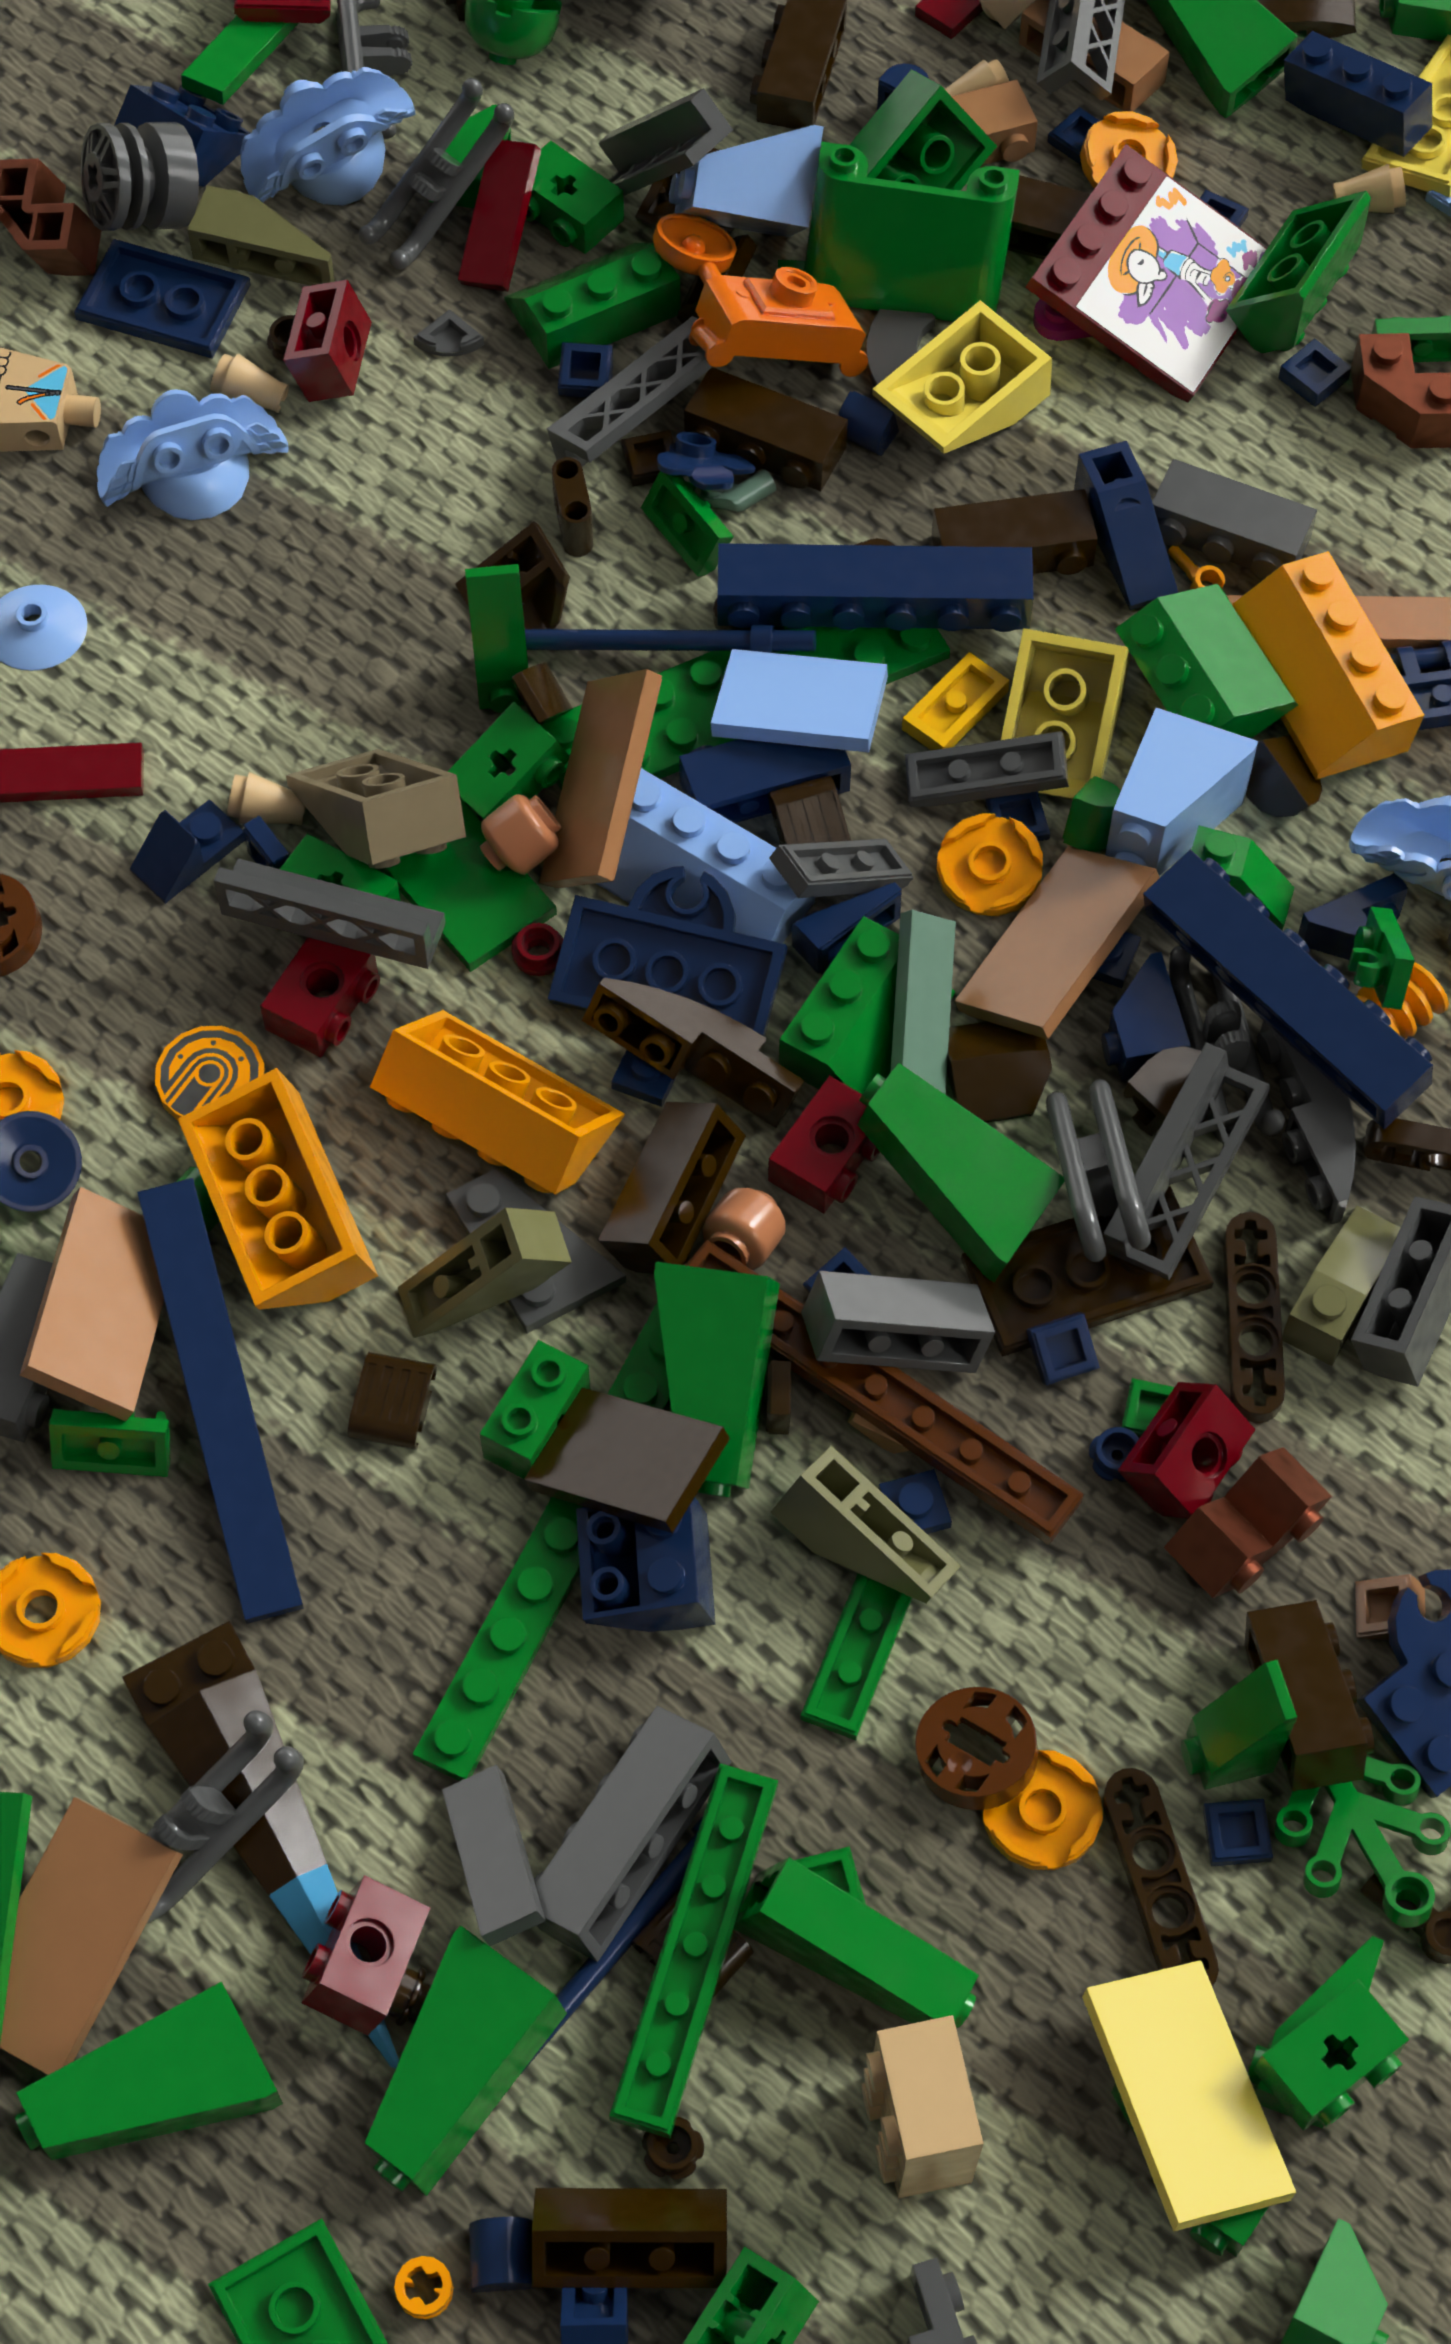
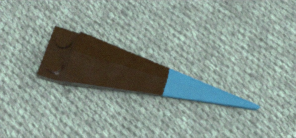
(196, 1713)

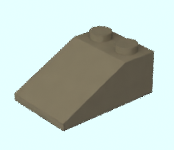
(382, 805)

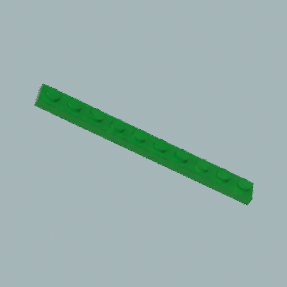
(527, 1600)

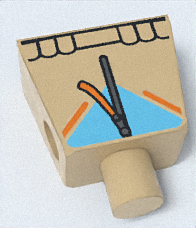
(40, 403)

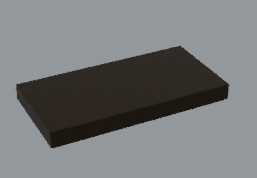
(1055, 1279)

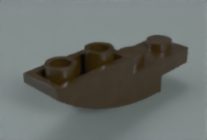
(687, 1035)

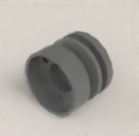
(139, 176)

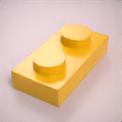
(955, 703)

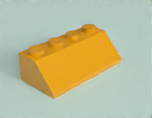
(1333, 664)
(494, 1100)
(277, 1195)

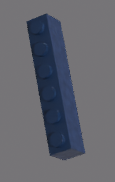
(875, 586)
(1289, 988)

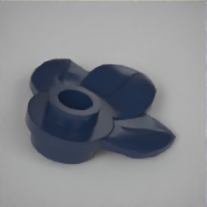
(706, 468)

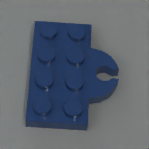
(670, 949)
(1415, 1699)

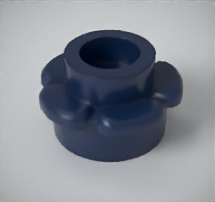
(1103, 1446)

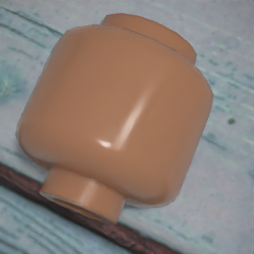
(520, 834)
(746, 1226)

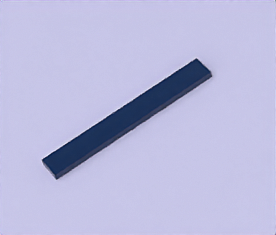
(220, 1402)

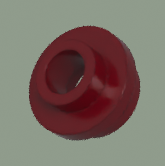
(536, 935)

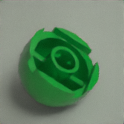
(512, 27)

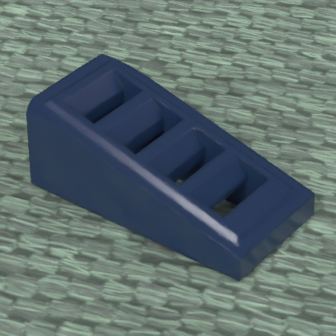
(825, 932)

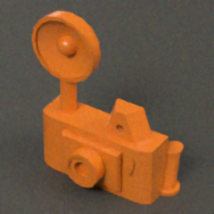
(758, 316)

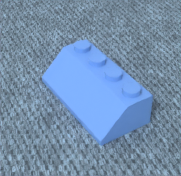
(675, 831)

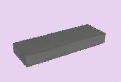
(987, 770)
(840, 867)
(493, 1855)

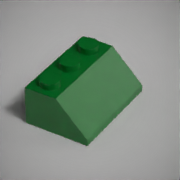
(923, 137)
(1299, 272)
(598, 301)
(1206, 662)
(848, 1015)

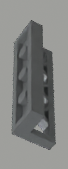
(1072, 36)
(664, 141)
(629, 397)
(329, 912)
(1173, 1144)

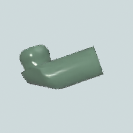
(743, 494)

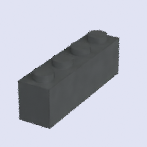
(628, 1831)

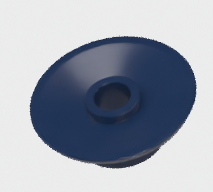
(58, 1157)

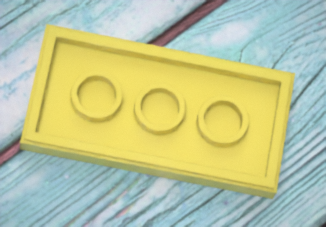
(1429, 161)
(1188, 2095)

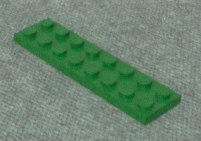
(692, 688)

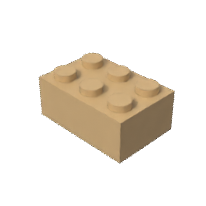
(924, 2107)

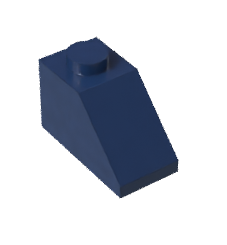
(1144, 1020)

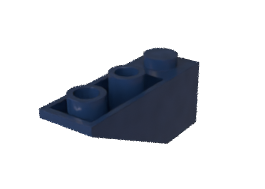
(1126, 523)

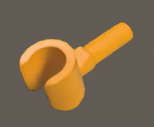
(1194, 572)

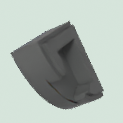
(448, 335)

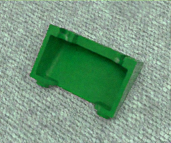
(909, 241)

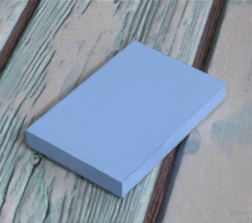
(799, 700)

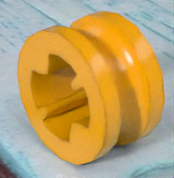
(432, 2268)

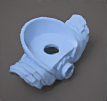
(336, 161)
(188, 453)
(1409, 841)

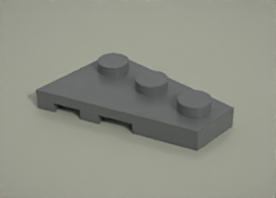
(573, 1286)

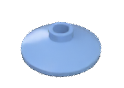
(49, 638)

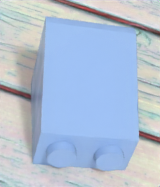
(754, 185)
(1178, 780)

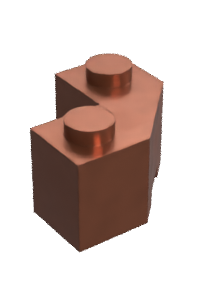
(43, 226)
(1397, 397)
(1258, 1516)

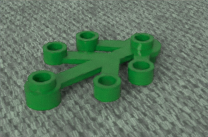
(1361, 1817)

